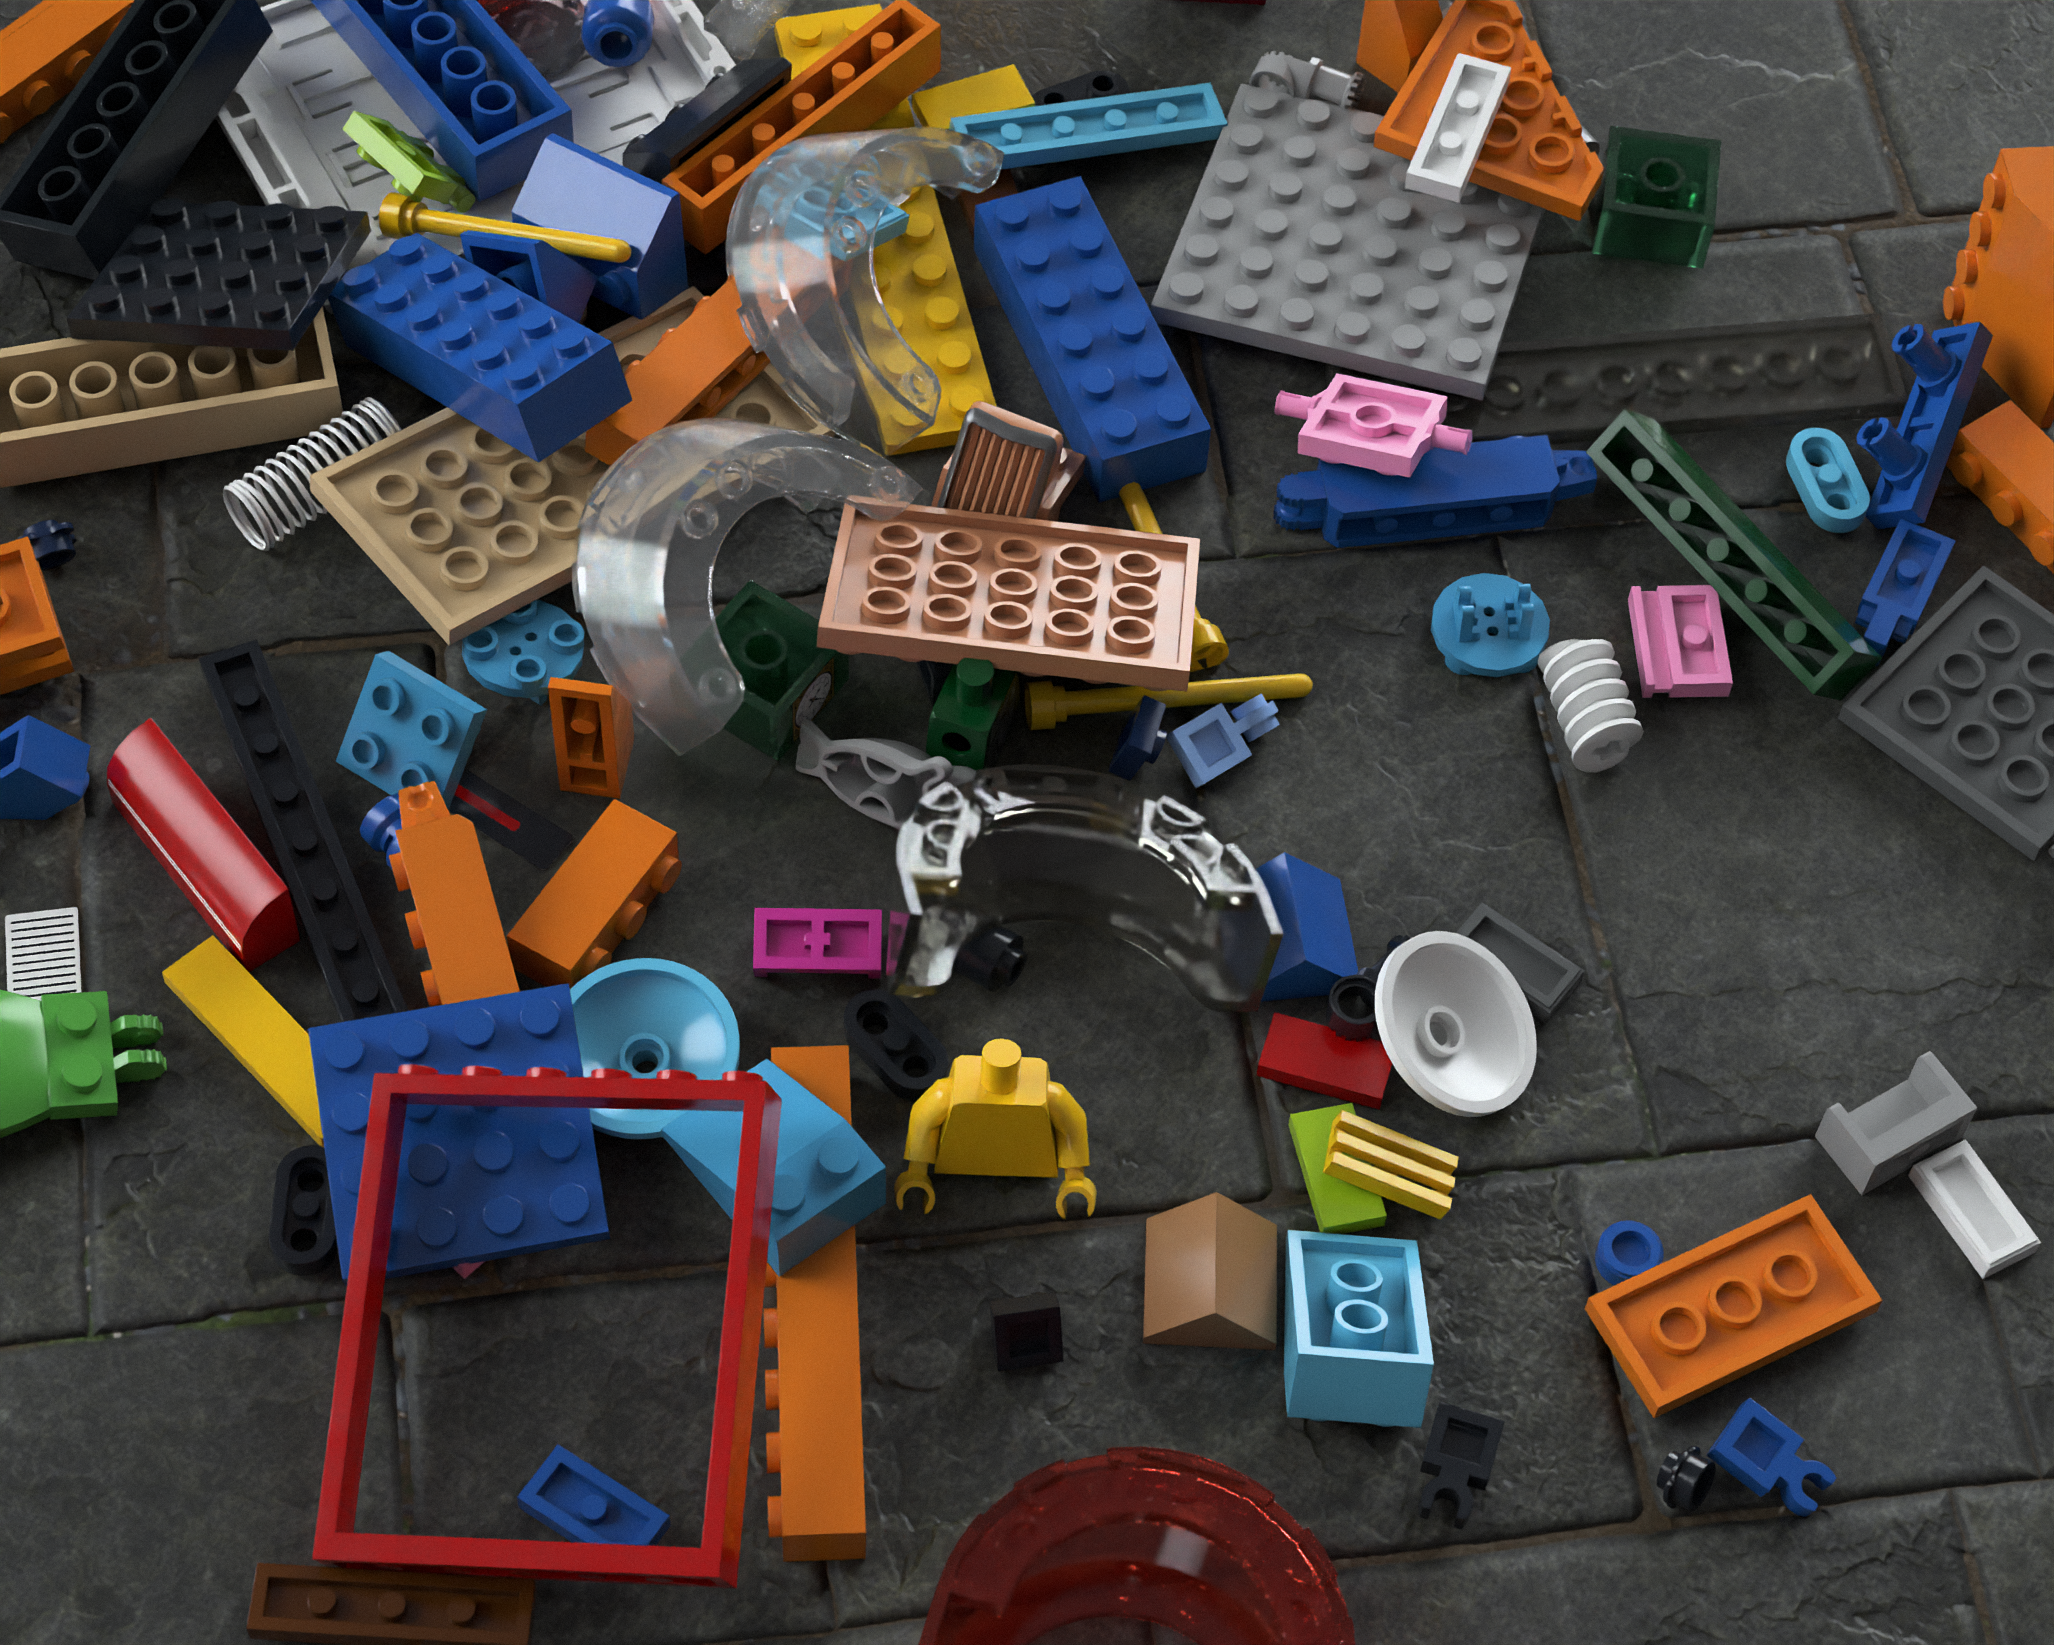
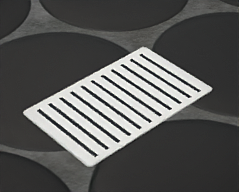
(43, 952)

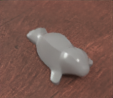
(875, 773)

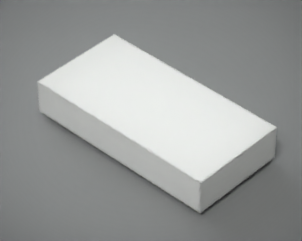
(1974, 1209)

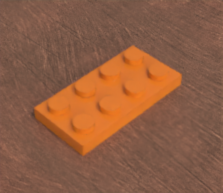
(1732, 1305)

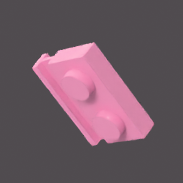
(1680, 641)

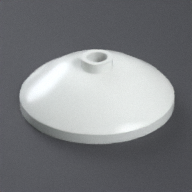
(1455, 1024)

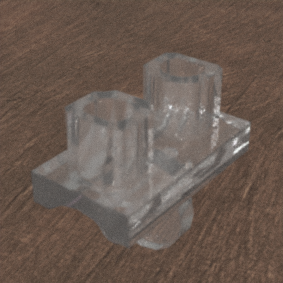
(744, 23)

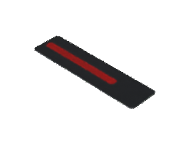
(508, 821)

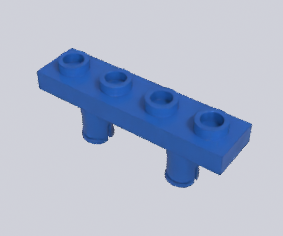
(1920, 447)

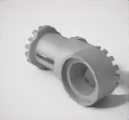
(1309, 80)

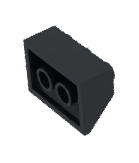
(706, 116)

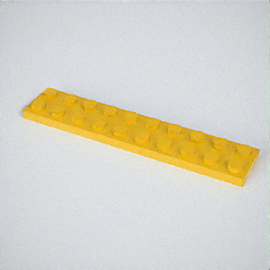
(915, 268)

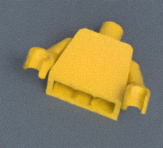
(997, 1120)

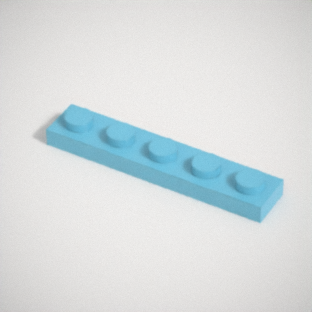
(1098, 125)

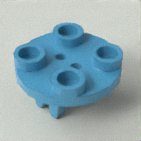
(1463, 628)
(553, 652)

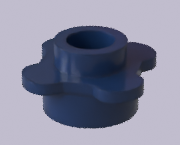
(51, 543)

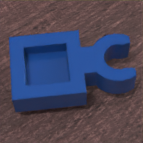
(1762, 1454)

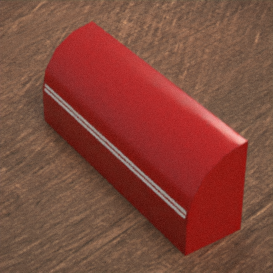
(201, 847)

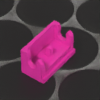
(817, 941)

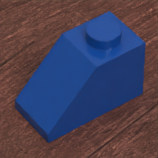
(40, 770)

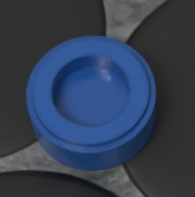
(1627, 1251)

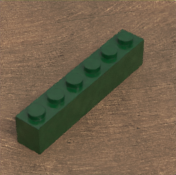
(1733, 556)

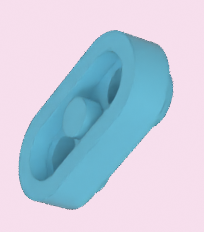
(1828, 486)

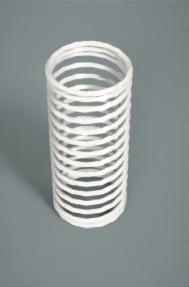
(240, 488)

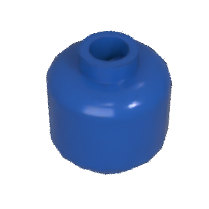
(617, 31)

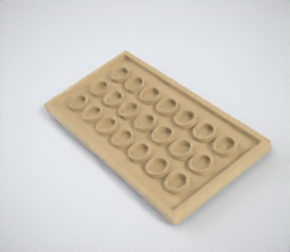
(480, 525)

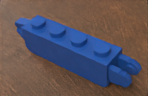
(1449, 493)

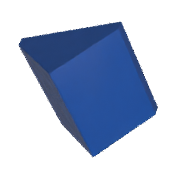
(533, 269)
(1315, 927)

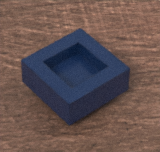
(1139, 739)

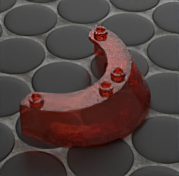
(1141, 1540)

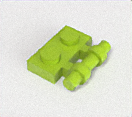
(408, 162)

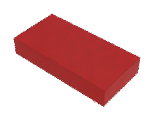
(1322, 1062)

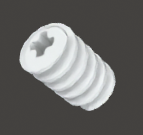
(1590, 702)

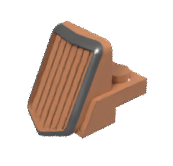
(1008, 467)

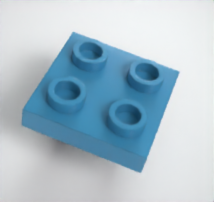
(409, 729)

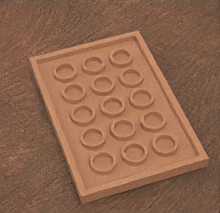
(1014, 594)

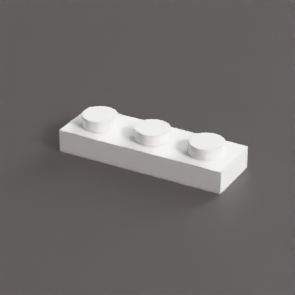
(1458, 127)

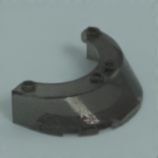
(1082, 854)

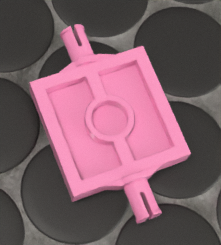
(1372, 425)

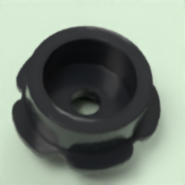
(1686, 1478)

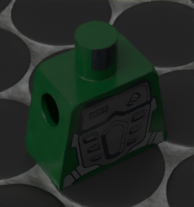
(979, 706)

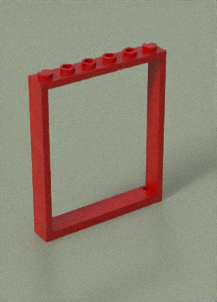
(607, 1088)

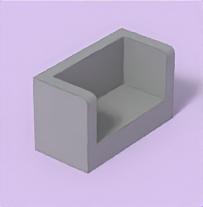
(1897, 1126)

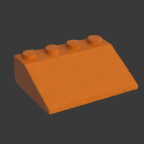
(2009, 278)

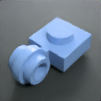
(1214, 743)

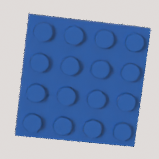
(468, 1176)

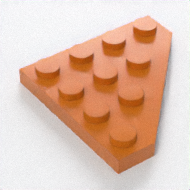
(1535, 137)

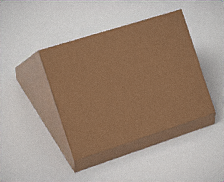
(1210, 1276)

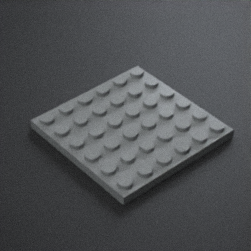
(1329, 257)

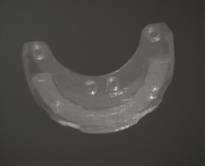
(809, 280)
(654, 548)

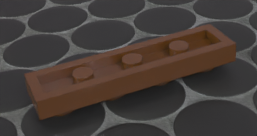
(388, 1607)

